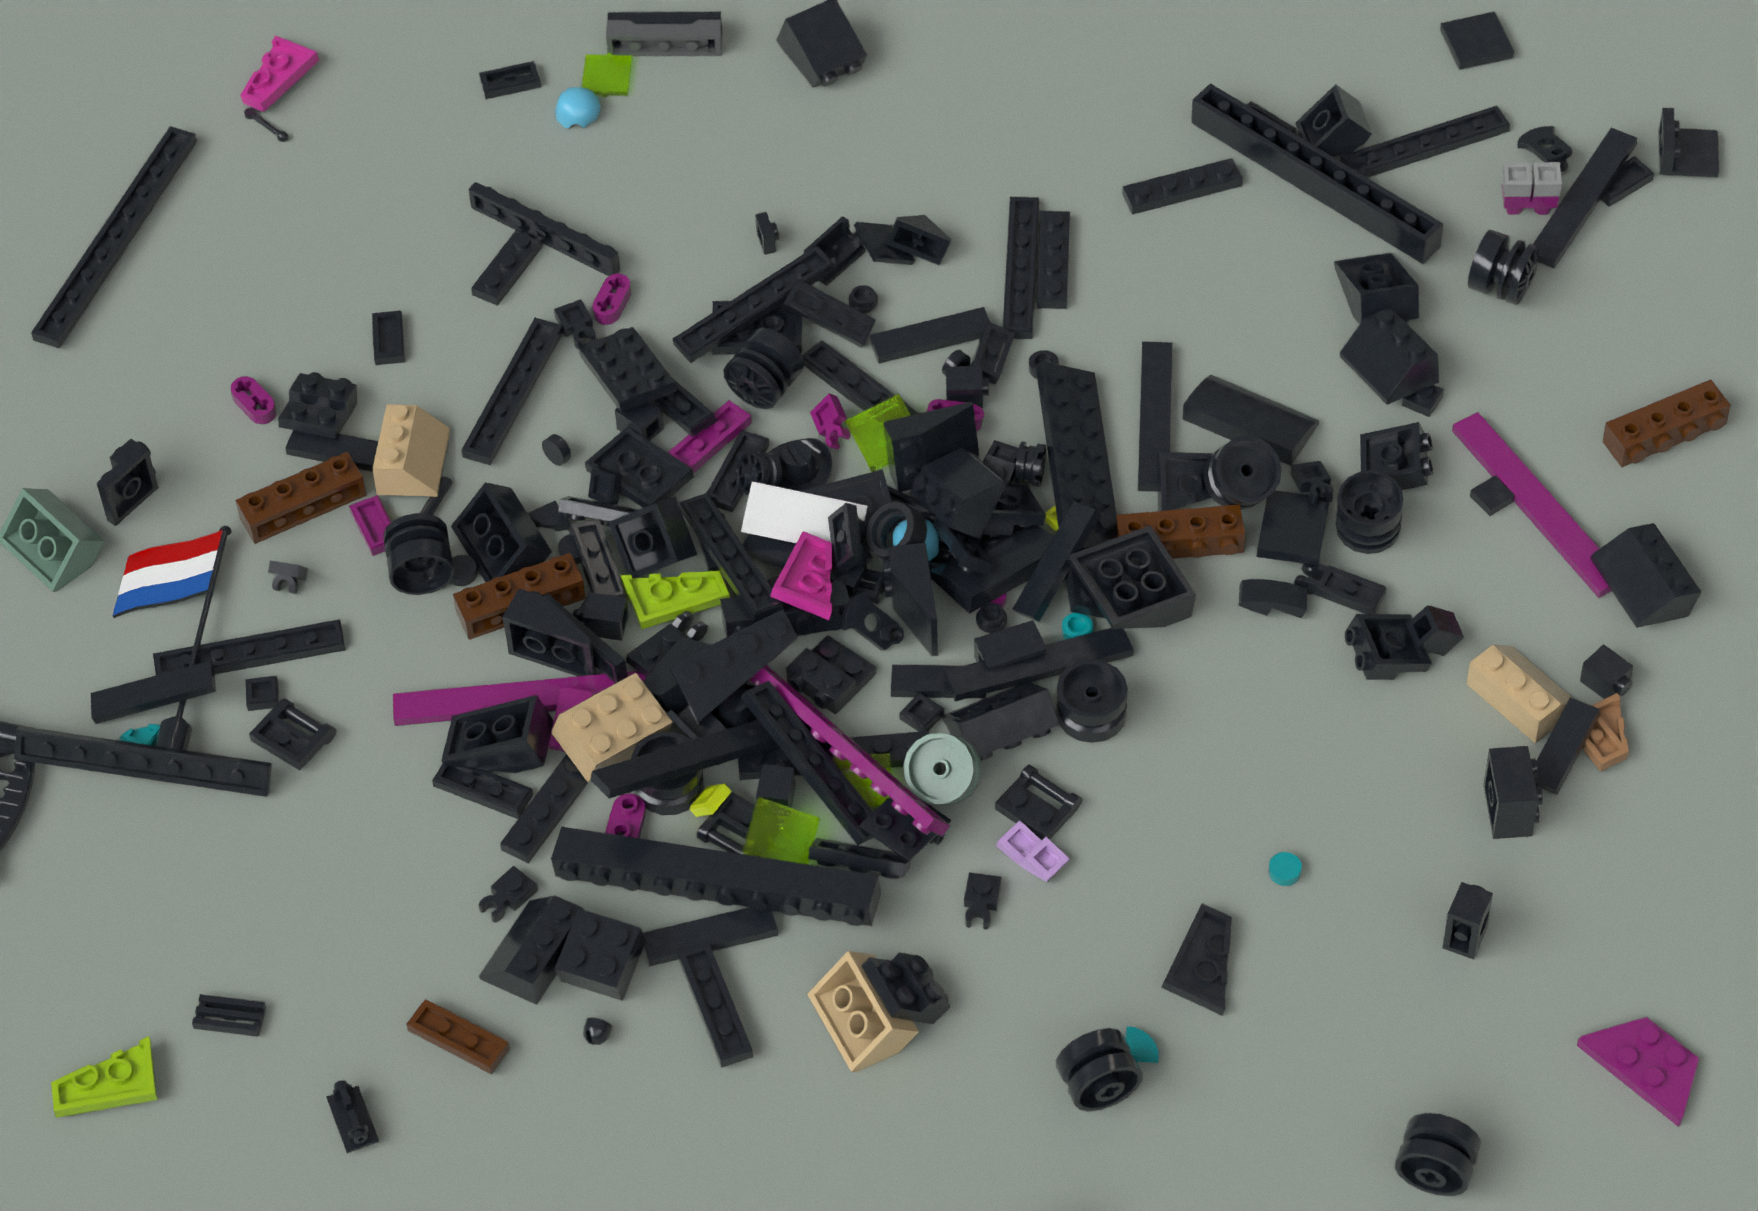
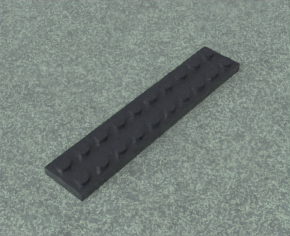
(1077, 460)

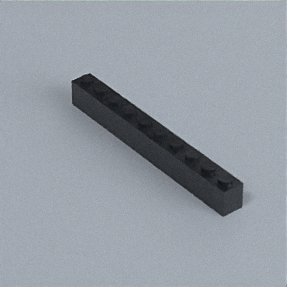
(1317, 173)
(716, 876)

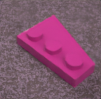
(279, 71)
(807, 576)

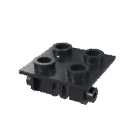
(897, 830)

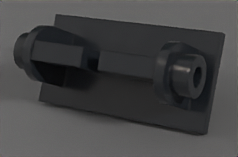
(351, 1117)

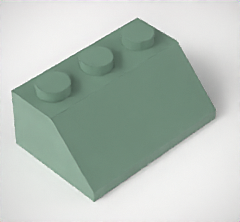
(49, 538)

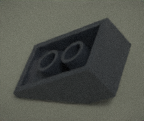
(1377, 284)
(927, 437)
(911, 591)
(546, 635)
(500, 737)

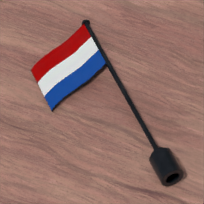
(167, 577)

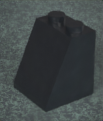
(822, 43)

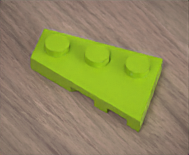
(116, 1082)

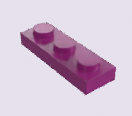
(703, 446)

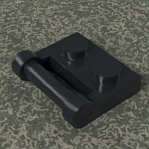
(286, 740)
(1033, 811)
(732, 814)

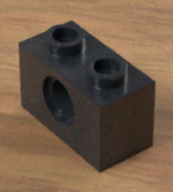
(1467, 920)

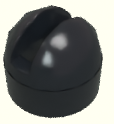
(596, 1031)

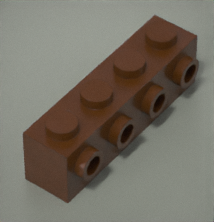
(1666, 423)
(301, 497)
(1192, 530)
(484, 605)

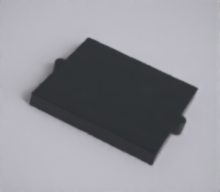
(874, 238)

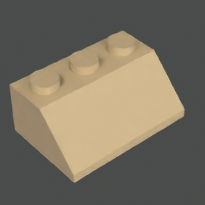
(410, 452)
(1517, 690)
(857, 1015)

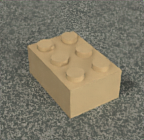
(610, 725)

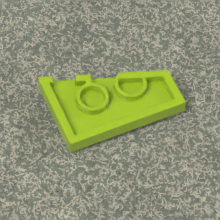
(664, 598)

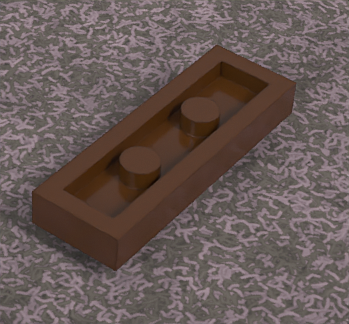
(458, 1036)

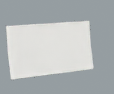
(787, 513)

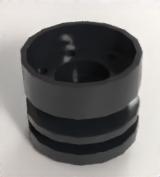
(1508, 268)
(763, 368)
(1369, 512)
(418, 554)

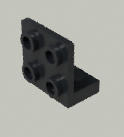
(1686, 150)

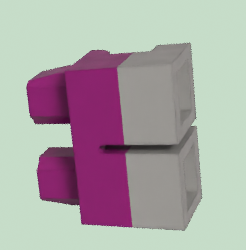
(1537, 192)

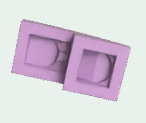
(1031, 852)

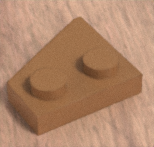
(1607, 739)

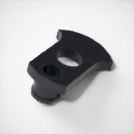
(1545, 135)
(886, 631)

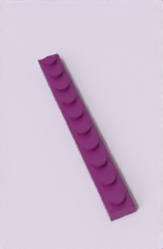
(862, 763)

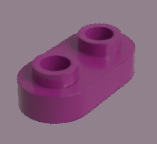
(627, 820)

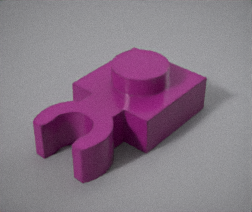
(828, 420)

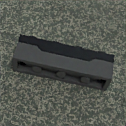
(664, 33)

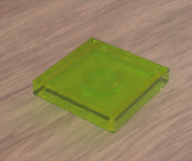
(869, 431)
(780, 832)

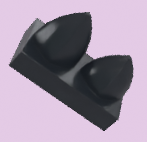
(846, 537)

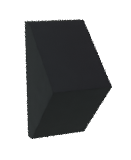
(919, 238)

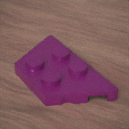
(1647, 1063)

